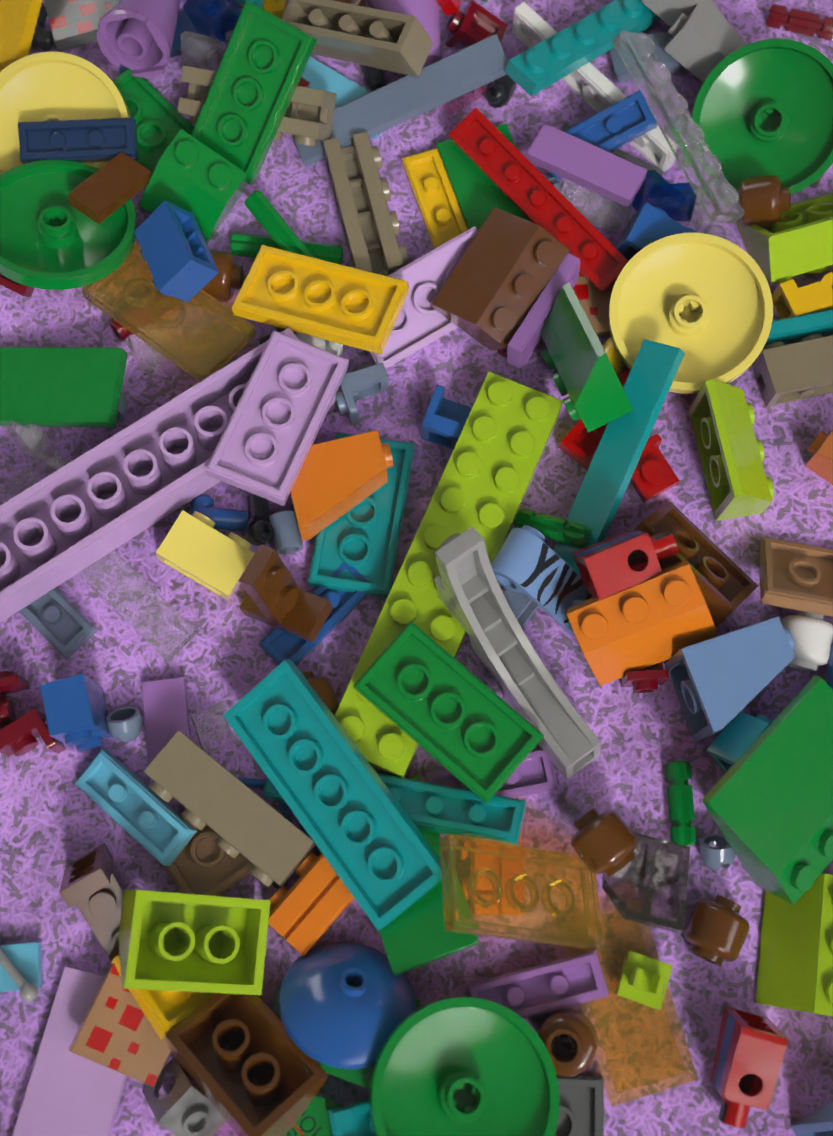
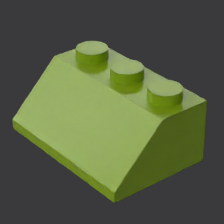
(796, 243)
(730, 451)
(192, 942)
(798, 951)

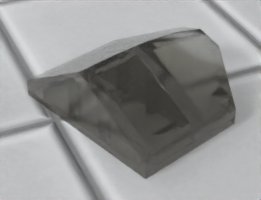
(652, 884)

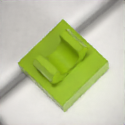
(643, 979)

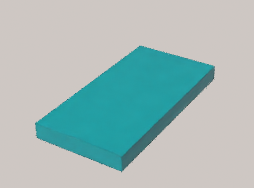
(366, 534)

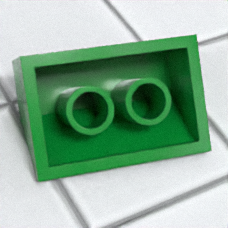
(581, 364)

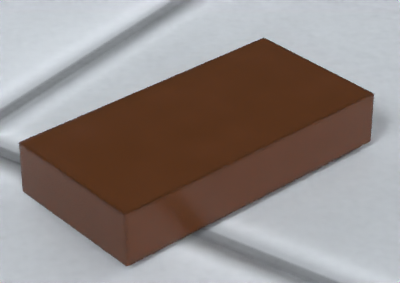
(109, 188)

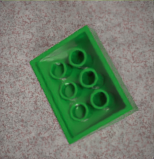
(780, 797)

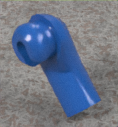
(223, 518)

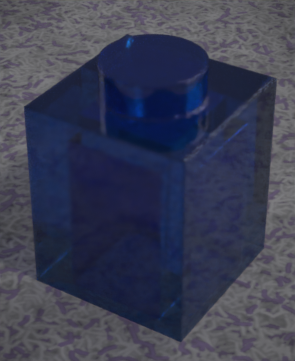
(213, 17)

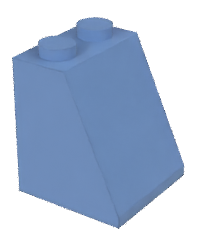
(727, 672)

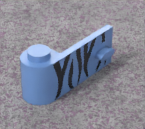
(534, 569)

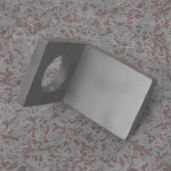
(185, 1108)

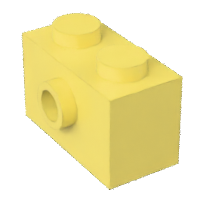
(205, 553)

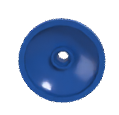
(341, 1022)

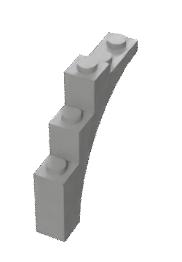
(698, 33)
(477, 602)

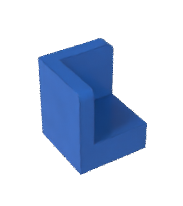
(444, 420)

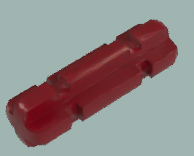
(800, 22)

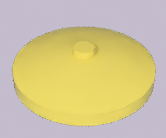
(52, 89)
(697, 298)

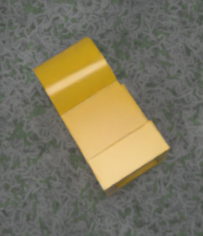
(795, 301)

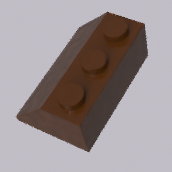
(499, 278)
(718, 577)
(246, 1064)

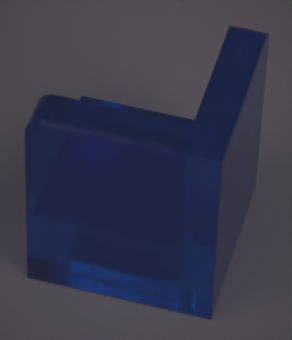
(675, 199)

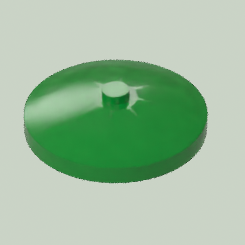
(770, 113)
(47, 239)
(464, 1073)

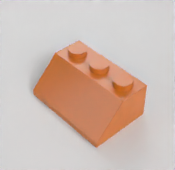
(642, 623)

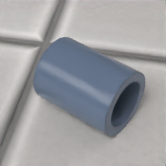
(286, 532)

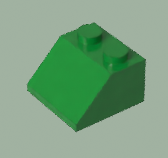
(195, 181)

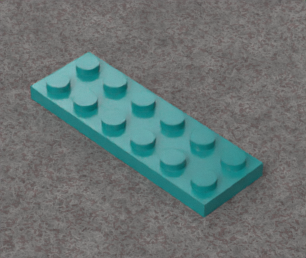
(335, 794)

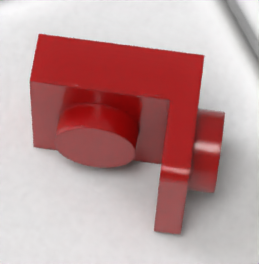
(653, 472)

